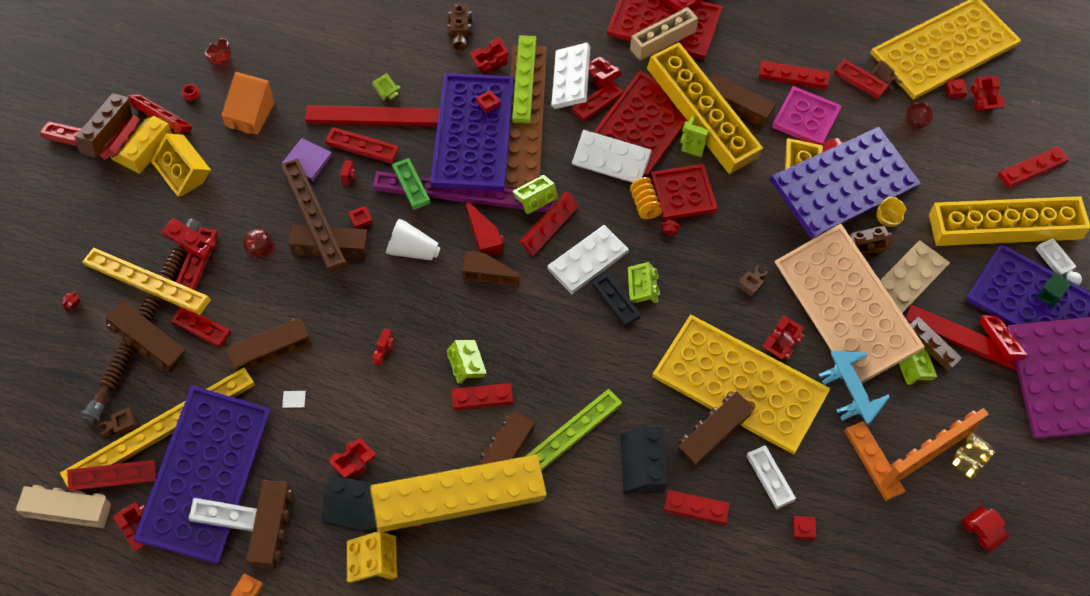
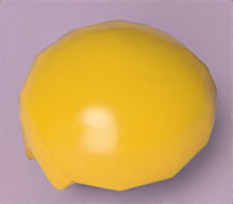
(891, 212)

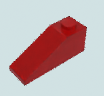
(485, 233)

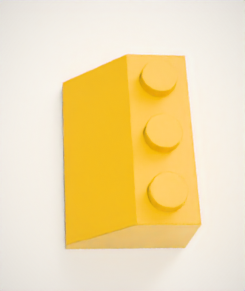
(142, 144)
(799, 151)
(180, 164)

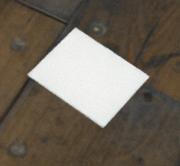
(293, 399)

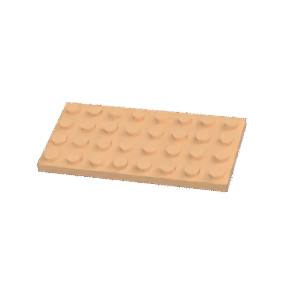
(849, 302)

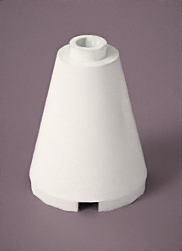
(411, 243)

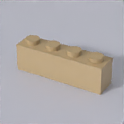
(663, 33)
(64, 506)

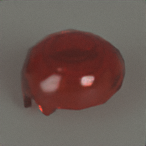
(218, 53)
(919, 115)
(258, 242)

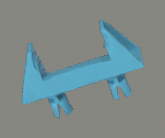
(844, 370)

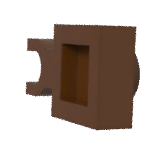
(885, 73)
(752, 281)
(120, 423)

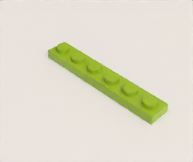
(524, 79)
(576, 428)

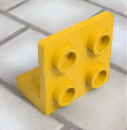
(372, 556)

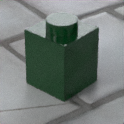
(1054, 289)

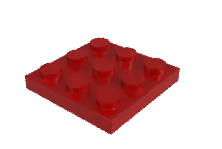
(684, 192)

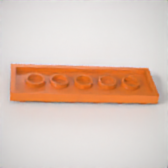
(931, 449)

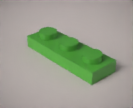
(411, 183)

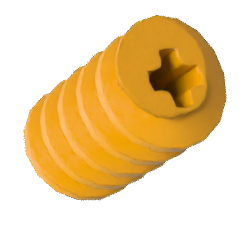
(645, 198)

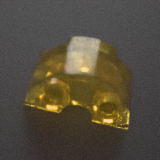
(973, 456)

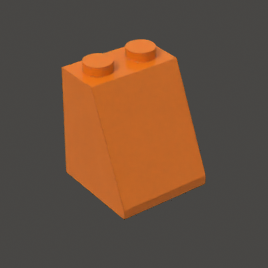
(247, 103)

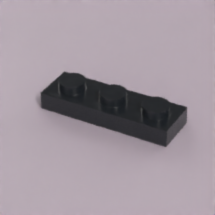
(616, 300)

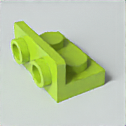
(694, 138)
(536, 194)
(643, 283)
(918, 368)

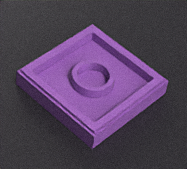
(310, 157)

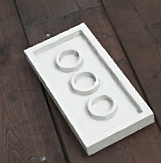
(571, 76)
(611, 157)
(587, 259)

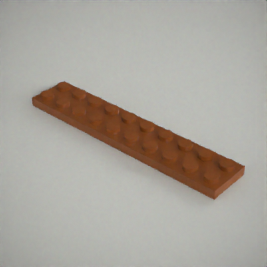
(526, 138)

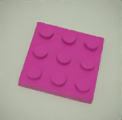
(806, 116)

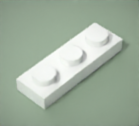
(771, 477)
(222, 514)

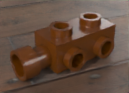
(459, 25)
(872, 240)

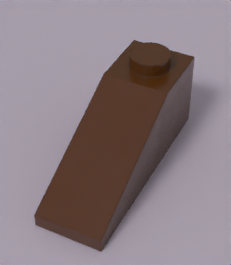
(486, 269)

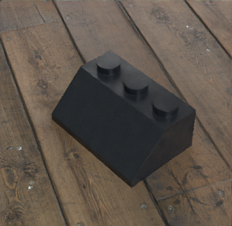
(643, 460)
(349, 505)

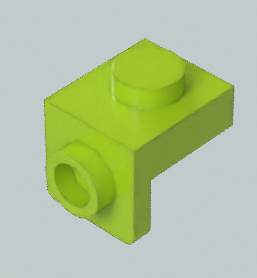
(386, 87)

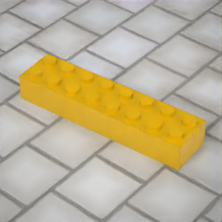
(697, 97)
(1009, 221)
(457, 493)

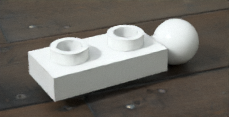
(1058, 260)

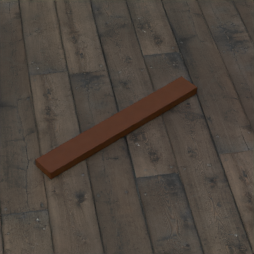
(313, 215)

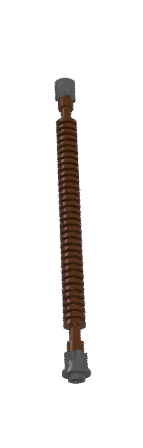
(124, 353)

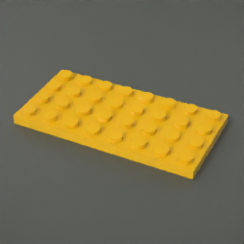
(946, 47)
(713, 364)

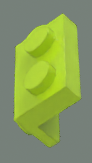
(465, 360)

